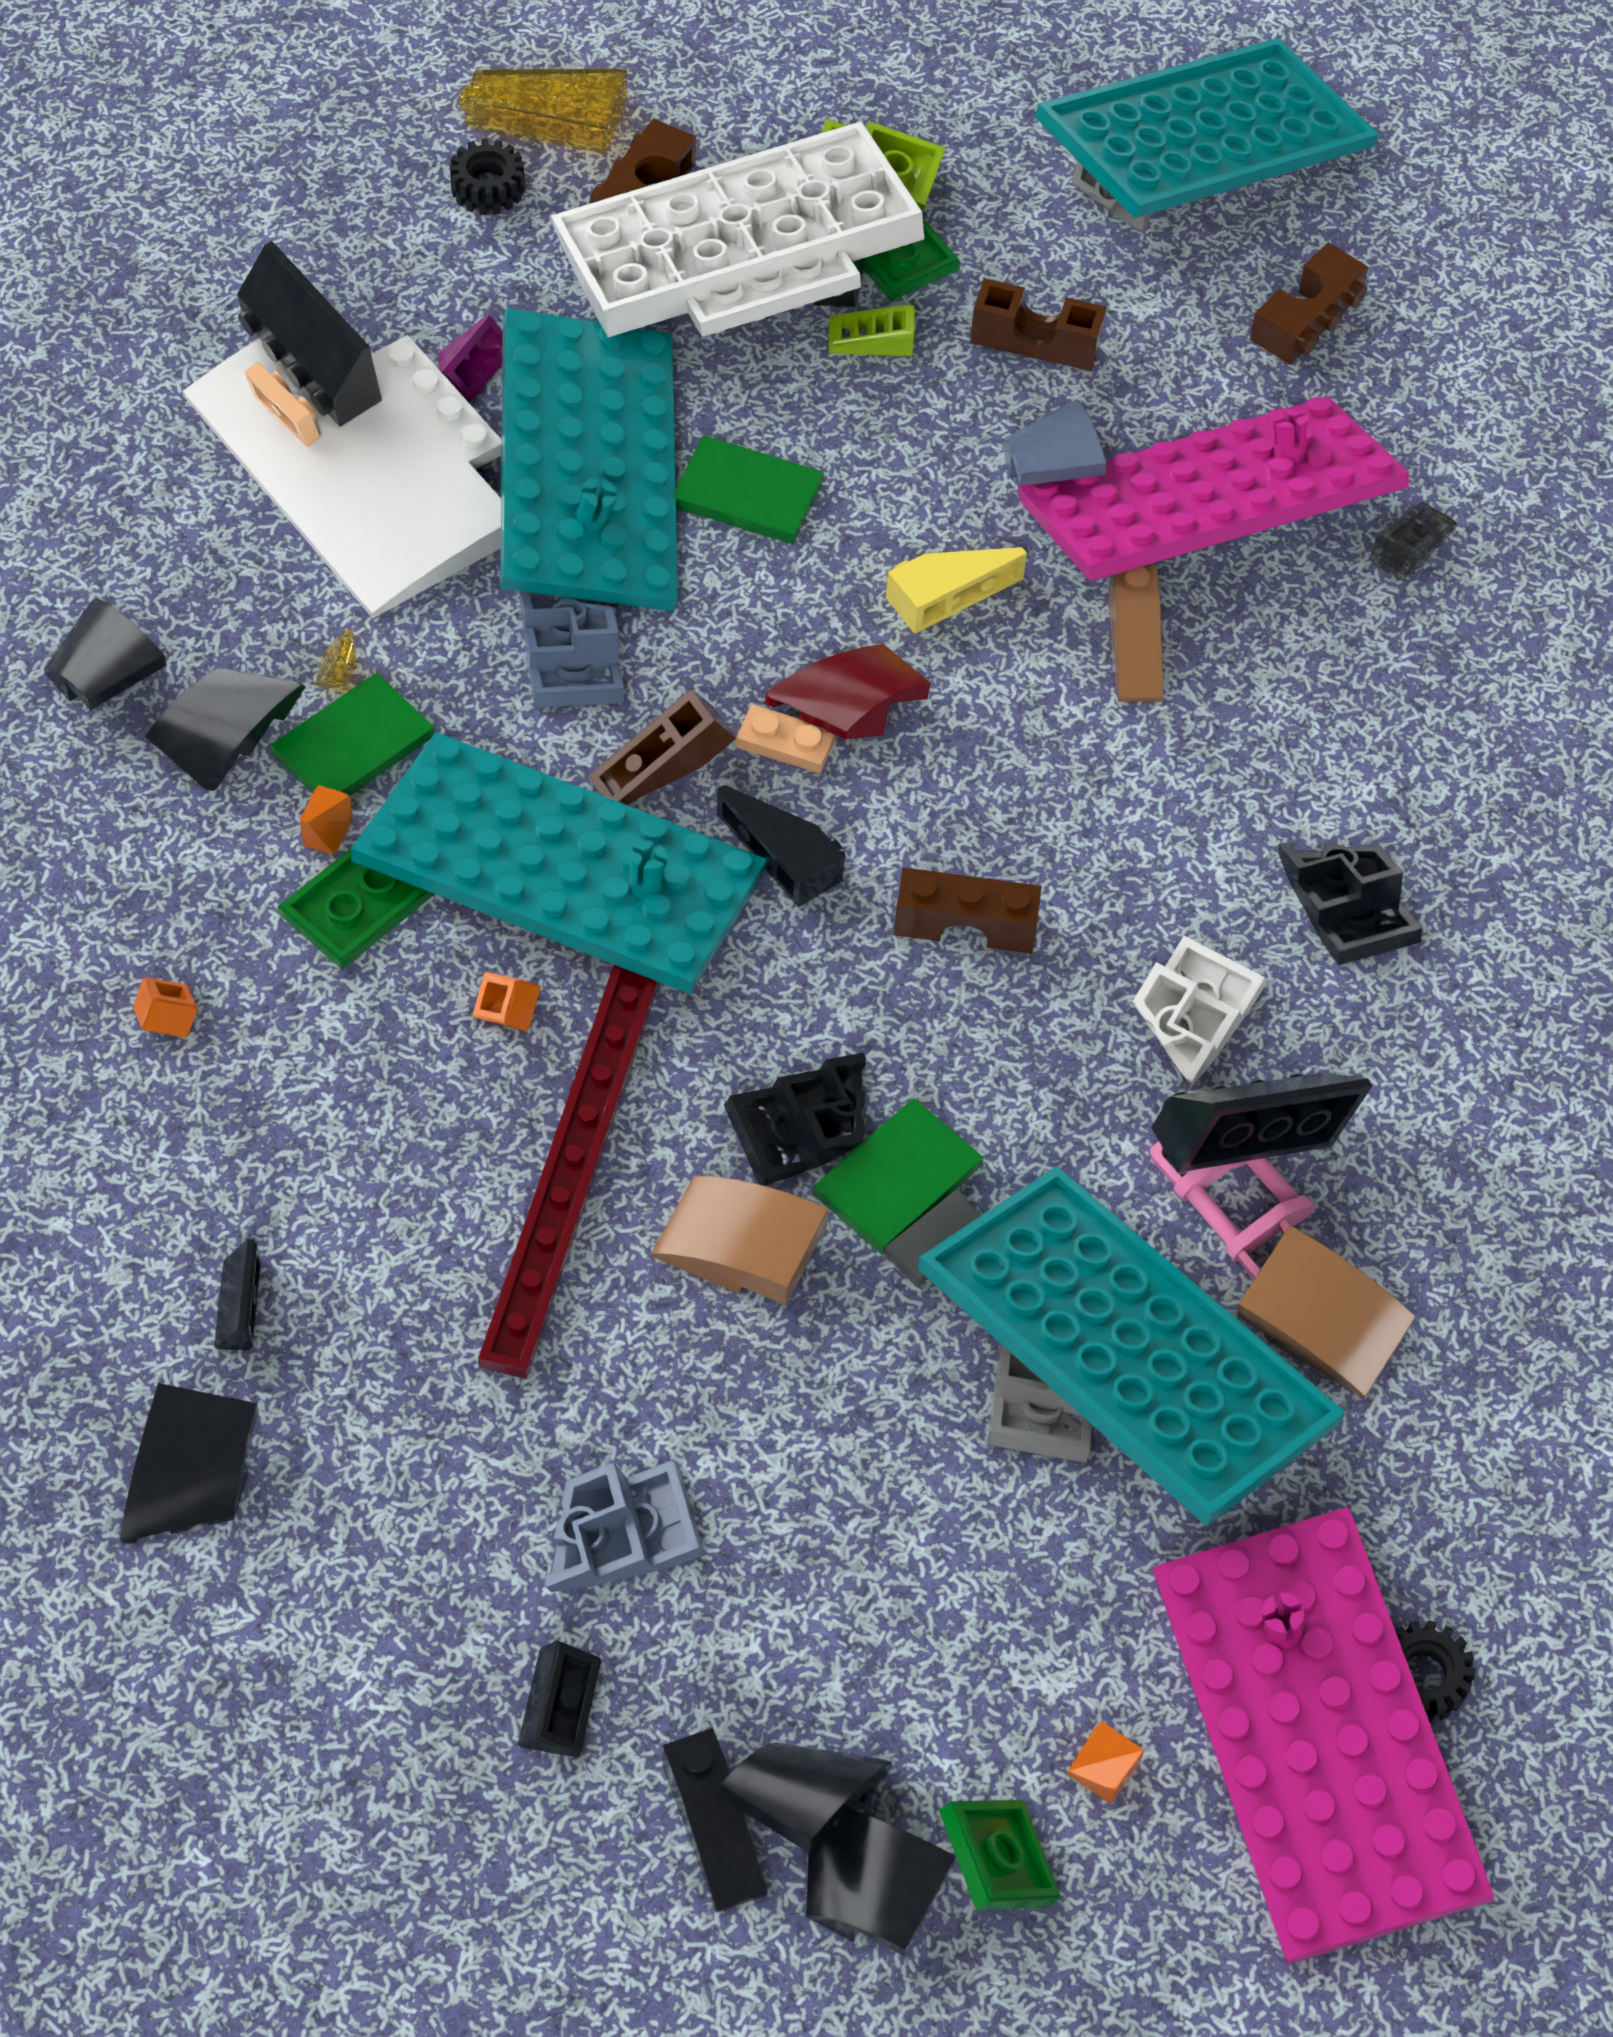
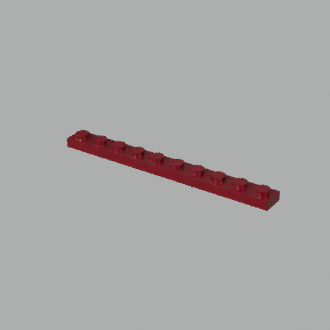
(568, 1175)

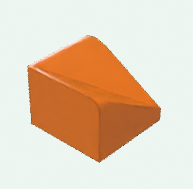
(326, 819)
(506, 1001)
(165, 1007)
(1106, 1762)

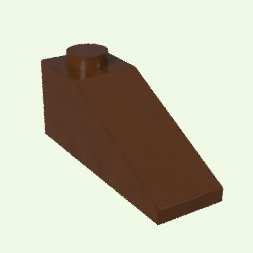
(665, 750)

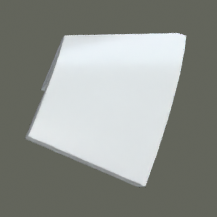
(1198, 1014)

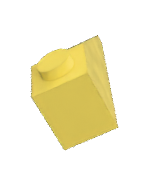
(948, 582)

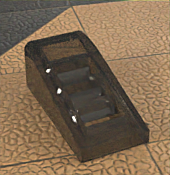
(1403, 552)

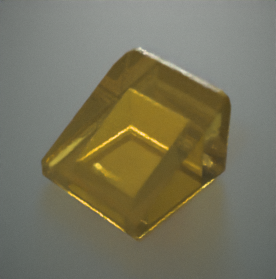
(337, 663)

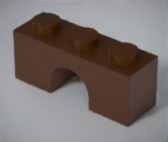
(654, 157)
(1007, 324)
(1292, 324)
(939, 900)

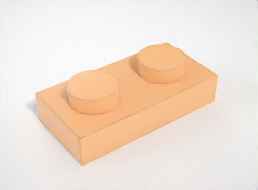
(275, 395)
(785, 739)

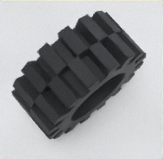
(491, 193)
(1452, 1658)

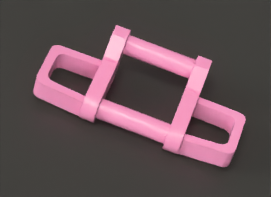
(1239, 1244)

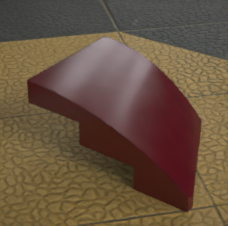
(851, 691)

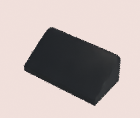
(238, 1298)
(559, 1700)

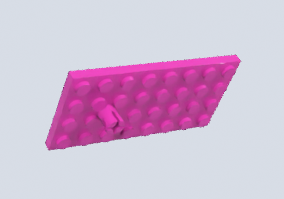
(1214, 488)
(1321, 1736)

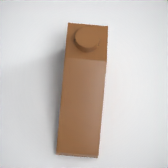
(1136, 634)

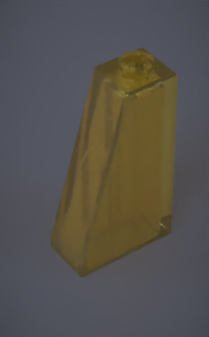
(548, 105)

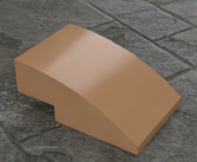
(742, 1236)
(1325, 1312)

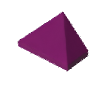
(473, 357)

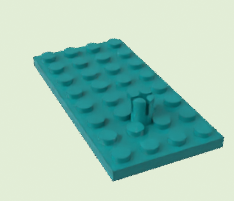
(1205, 126)
(587, 462)
(560, 861)
(1132, 1344)

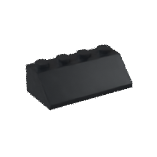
(308, 337)
(1257, 1119)

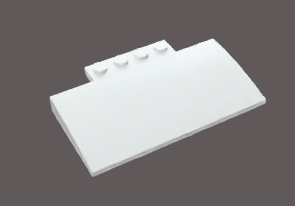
(741, 235)
(384, 495)

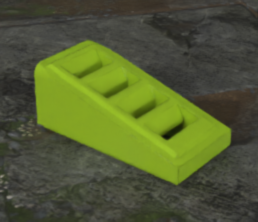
(894, 341)

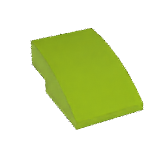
(910, 157)

